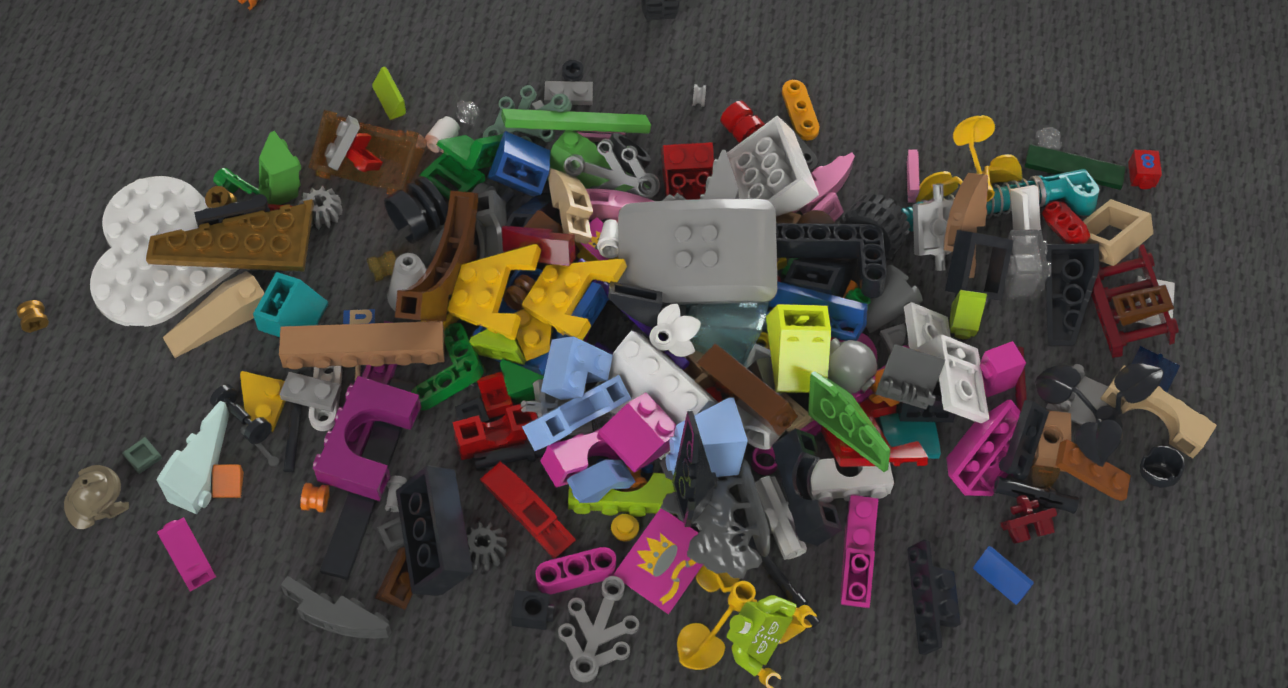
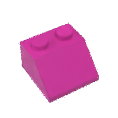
(639, 432)

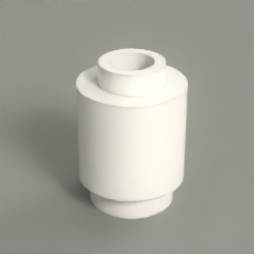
(442, 129)

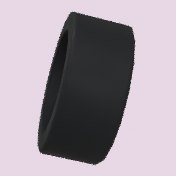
(620, 142)

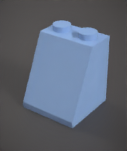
(721, 437)

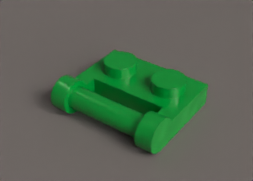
(453, 172)

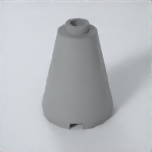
(406, 272)

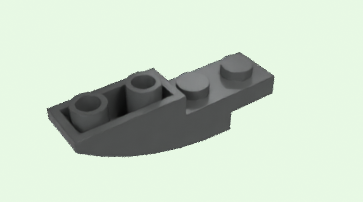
(343, 617)

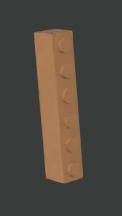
(362, 344)

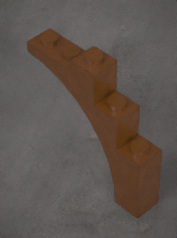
(430, 294)

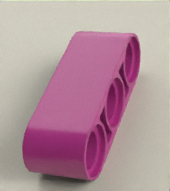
(585, 561)

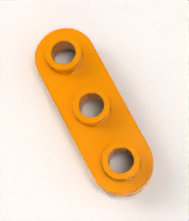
(798, 116)

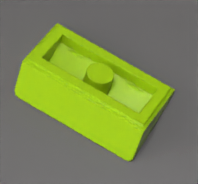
(389, 94)

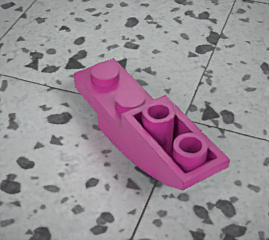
(859, 551)

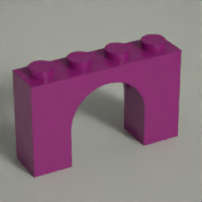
(364, 403)

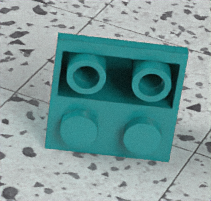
(288, 303)

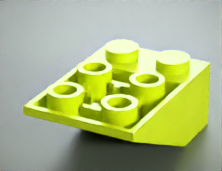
(798, 345)

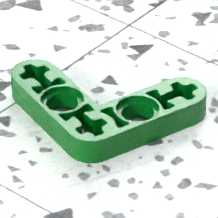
(460, 367)

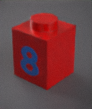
(1145, 168)

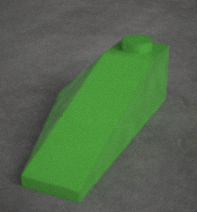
(574, 143)
(845, 419)

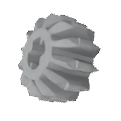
(326, 206)

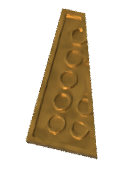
(244, 242)

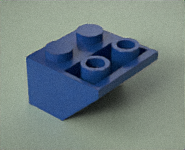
(520, 165)

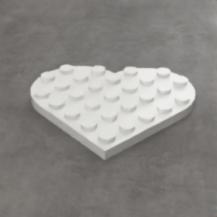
(122, 280)

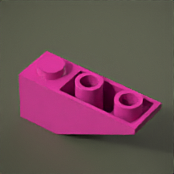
(186, 553)

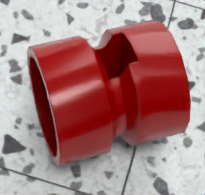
(740, 120)

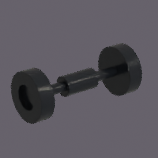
(257, 429)

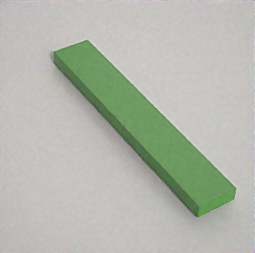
(575, 121)

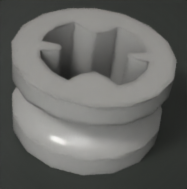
(699, 95)

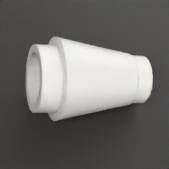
(608, 239)

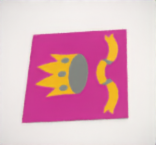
(659, 562)

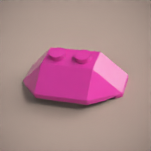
(976, 457)

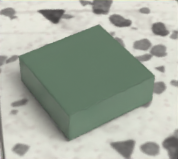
(142, 455)

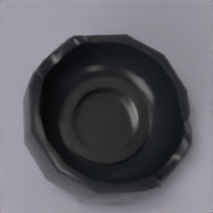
(1170, 465)

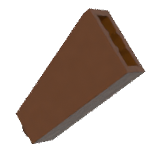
(747, 389)

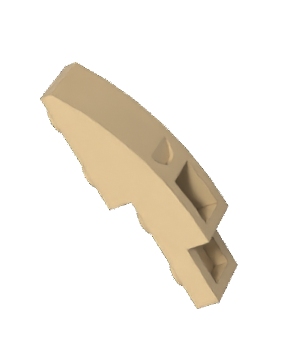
(573, 203)

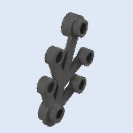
(616, 175)

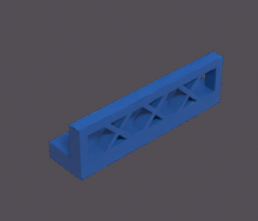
(841, 311)

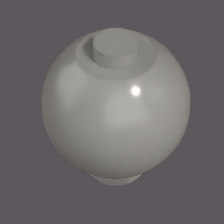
(852, 365)

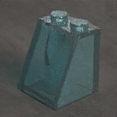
(730, 326)

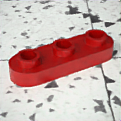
(1065, 223)

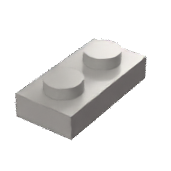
(578, 92)
(346, 133)
(310, 391)

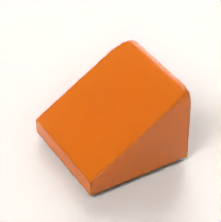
(227, 481)

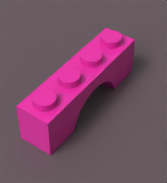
(570, 456)

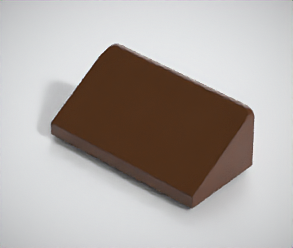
(396, 584)

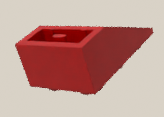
(687, 168)

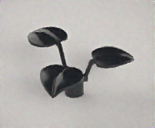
(1101, 438)

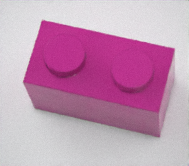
(1001, 368)

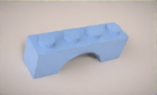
(576, 413)

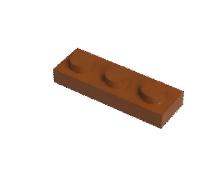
(1105, 479)

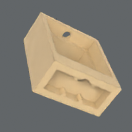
(1135, 228)

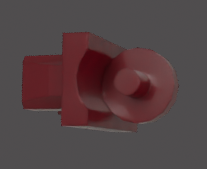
(1018, 527)

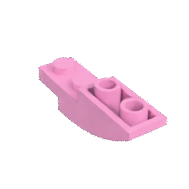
(829, 179)
(608, 202)

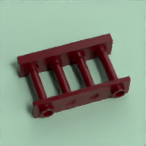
(1109, 317)

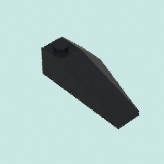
(692, 473)

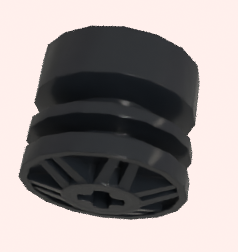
(419, 207)

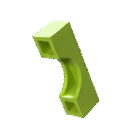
(637, 502)

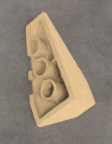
(220, 312)

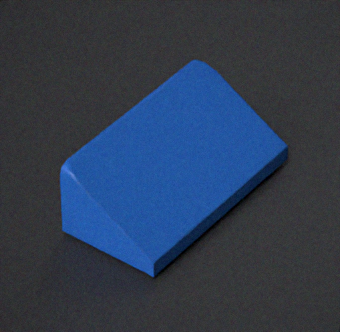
(1003, 575)

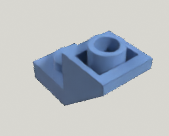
(599, 479)

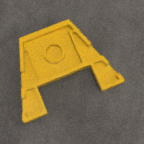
(482, 287)
(561, 289)

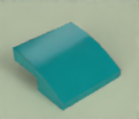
(901, 433)

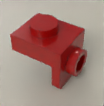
(360, 156)
(494, 394)

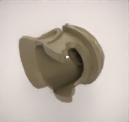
(93, 497)

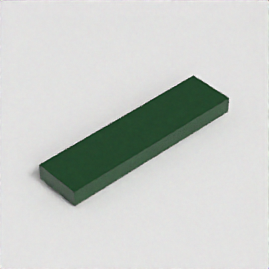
(1060, 162)

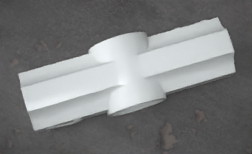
(779, 518)

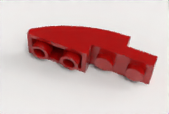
(528, 509)

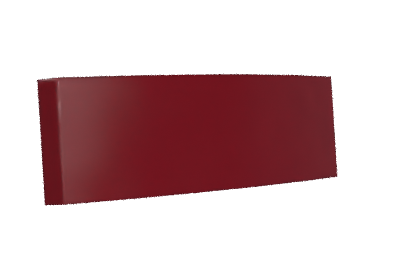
(555, 247)

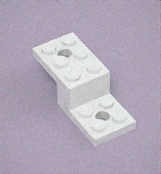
(961, 374)

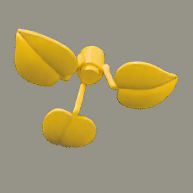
(1001, 169)
(700, 647)

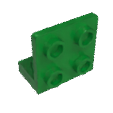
(471, 153)

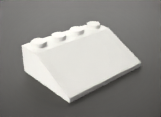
(773, 168)
(651, 371)

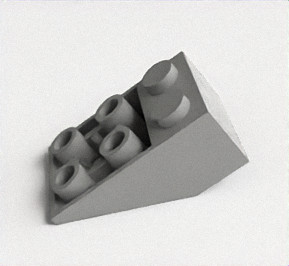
(722, 183)

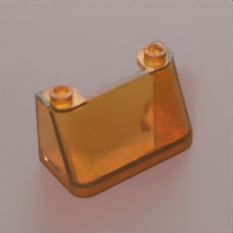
(396, 149)

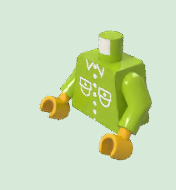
(759, 630)

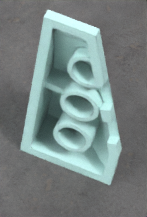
(188, 473)

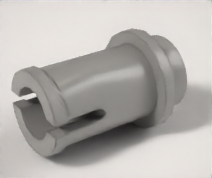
(393, 484)

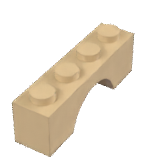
(1186, 427)

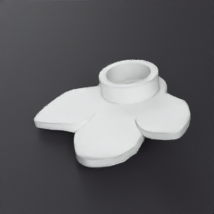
(678, 329)

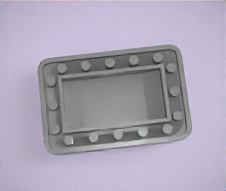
(700, 249)

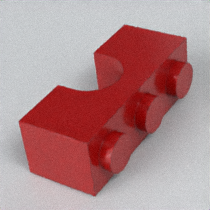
(477, 436)

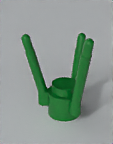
(233, 182)

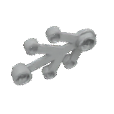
(597, 634)

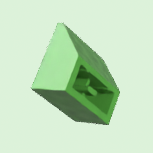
(278, 171)

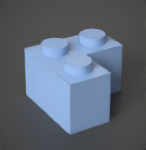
(572, 365)

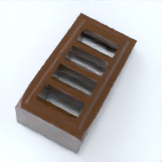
(1135, 314)

